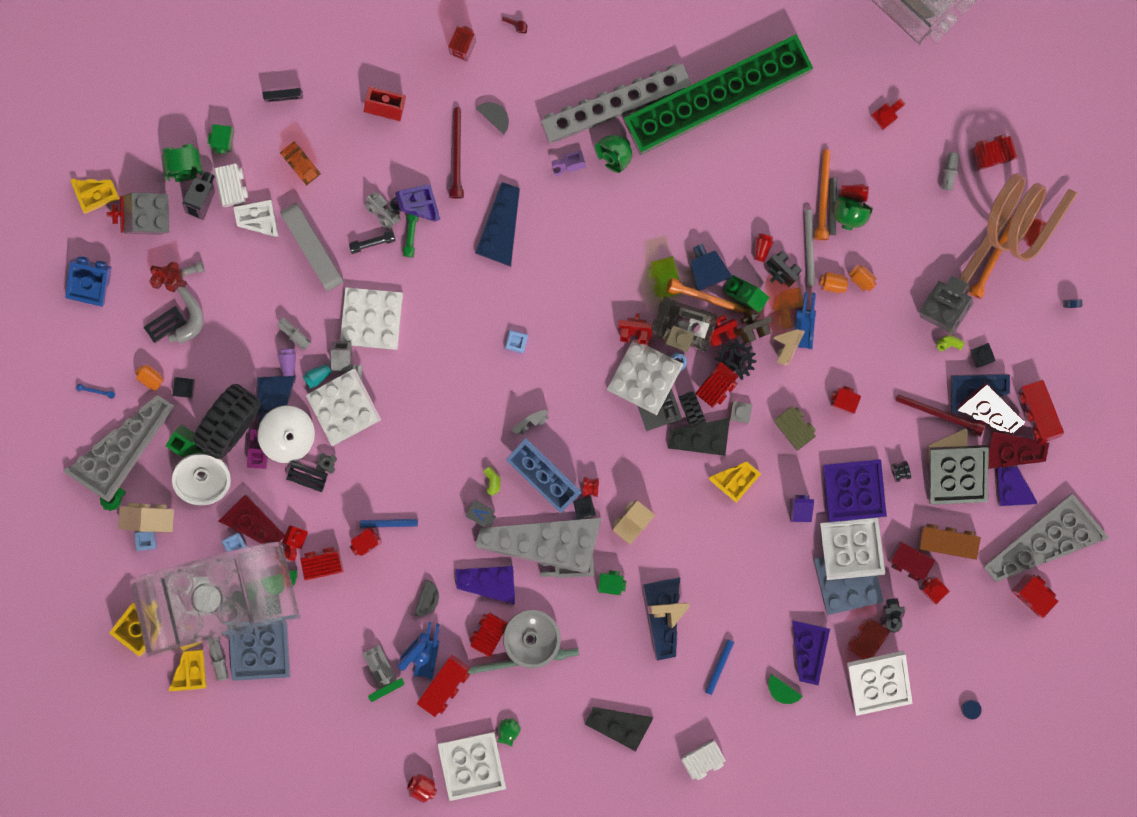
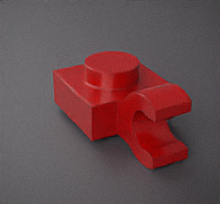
(886, 115)
(294, 539)

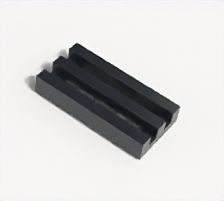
(282, 95)
(178, 316)
(306, 479)

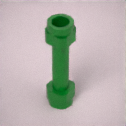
(409, 250)

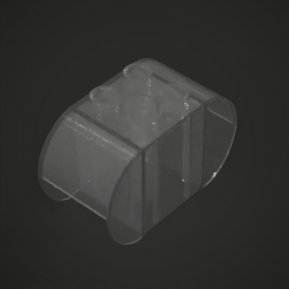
(214, 599)

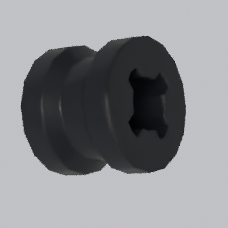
(901, 471)

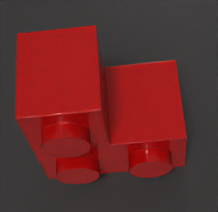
(1035, 595)

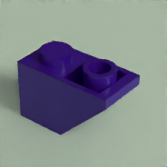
(802, 509)

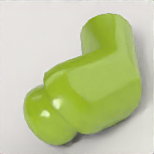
(948, 341)
(494, 481)

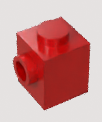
(845, 399)
(934, 589)

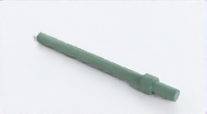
(561, 655)

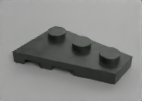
(704, 438)
(620, 726)

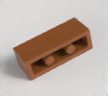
(949, 541)

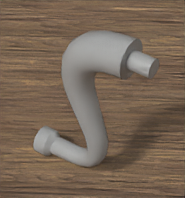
(196, 318)

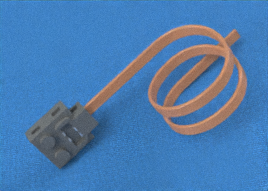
(949, 301)

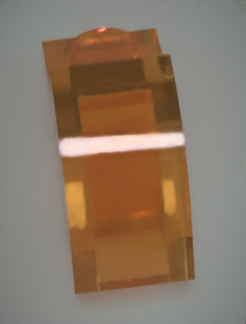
(300, 163)
(784, 302)

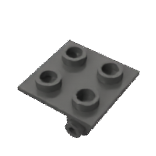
(667, 414)

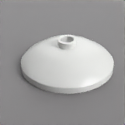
(276, 426)
(201, 488)

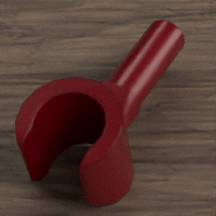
(521, 25)

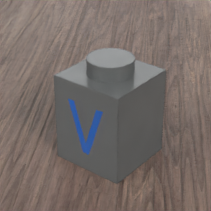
(481, 514)

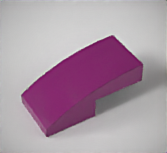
(256, 457)

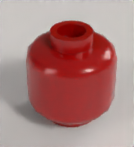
(421, 788)

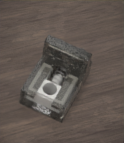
(671, 314)

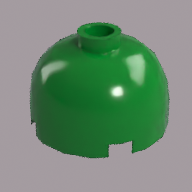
(615, 152)
(851, 213)

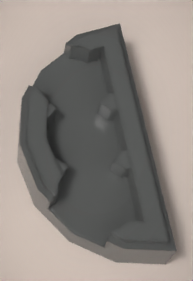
(495, 115)
(428, 599)

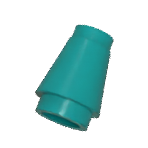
(316, 375)

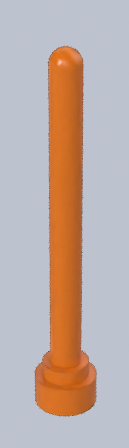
(821, 231)
(675, 286)
(977, 289)

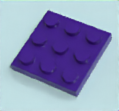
(854, 490)

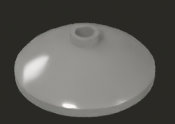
(545, 639)

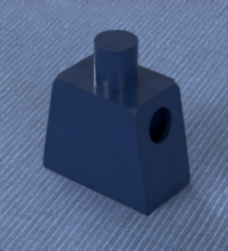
(707, 268)

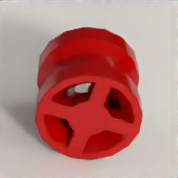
(590, 486)

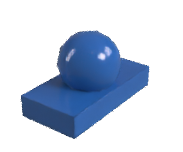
(415, 653)

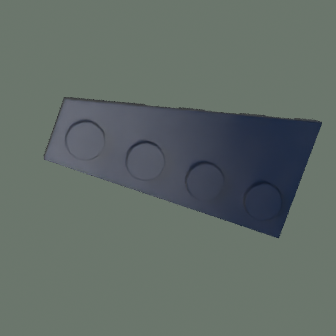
(499, 232)
(663, 637)

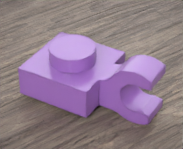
(571, 162)

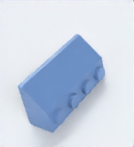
(543, 475)

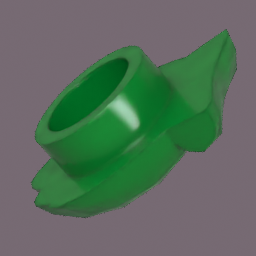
(114, 503)
(508, 731)

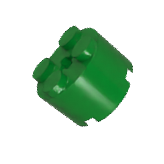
(181, 163)

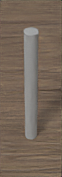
(809, 248)

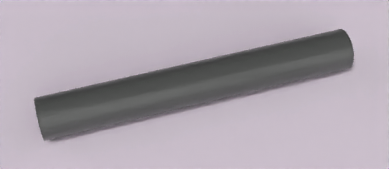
(832, 198)

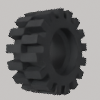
(692, 409)

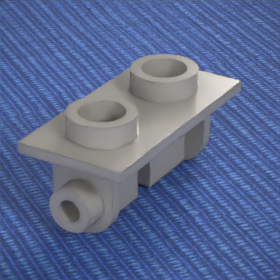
(375, 204)
(379, 666)

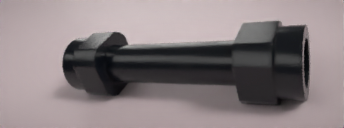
(356, 246)

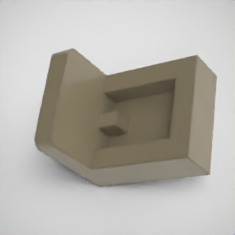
(678, 338)

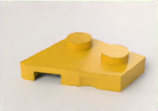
(94, 193)
(736, 480)
(190, 672)

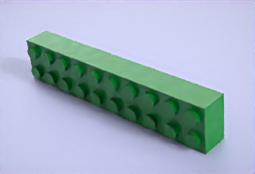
(718, 94)

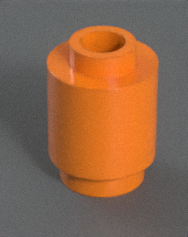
(863, 278)
(833, 282)
(149, 377)

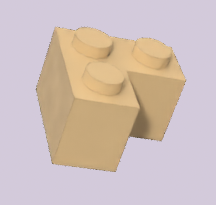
(143, 518)
(633, 521)

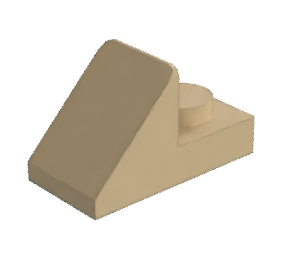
(791, 341)
(673, 611)

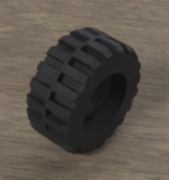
(226, 421)

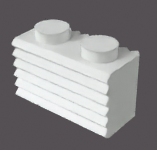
(230, 185)
(703, 759)

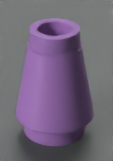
(287, 361)

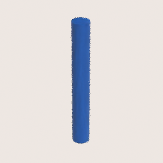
(389, 523)
(719, 667)

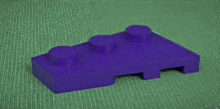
(488, 582)
(810, 650)

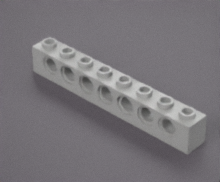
(554, 133)

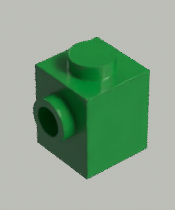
(221, 138)
(612, 583)

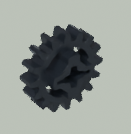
(743, 357)

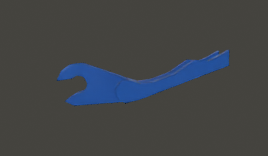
(806, 320)
(432, 647)

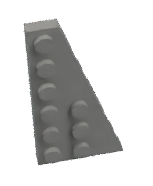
(116, 454)
(1053, 536)
(552, 543)

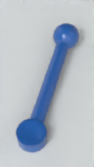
(79, 387)

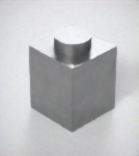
(341, 356)

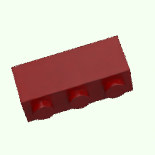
(1040, 411)
(444, 686)

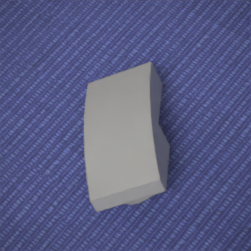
(536, 418)

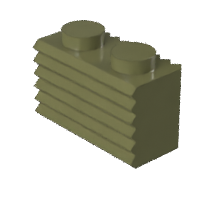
(795, 428)

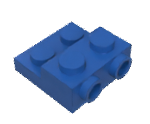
(88, 281)

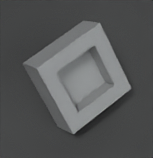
(741, 412)

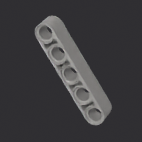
(311, 247)

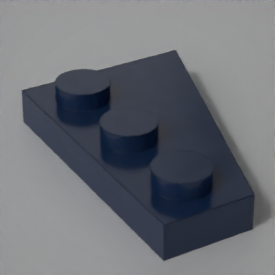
(964, 385)
(274, 392)

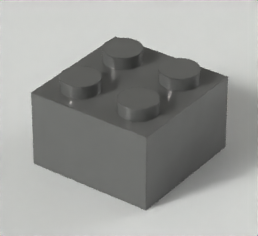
(146, 213)

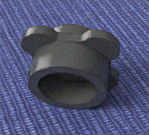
(331, 463)

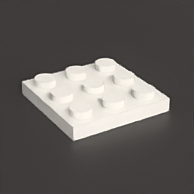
(371, 318)
(645, 377)
(343, 407)
(852, 548)
(879, 683)
(471, 766)

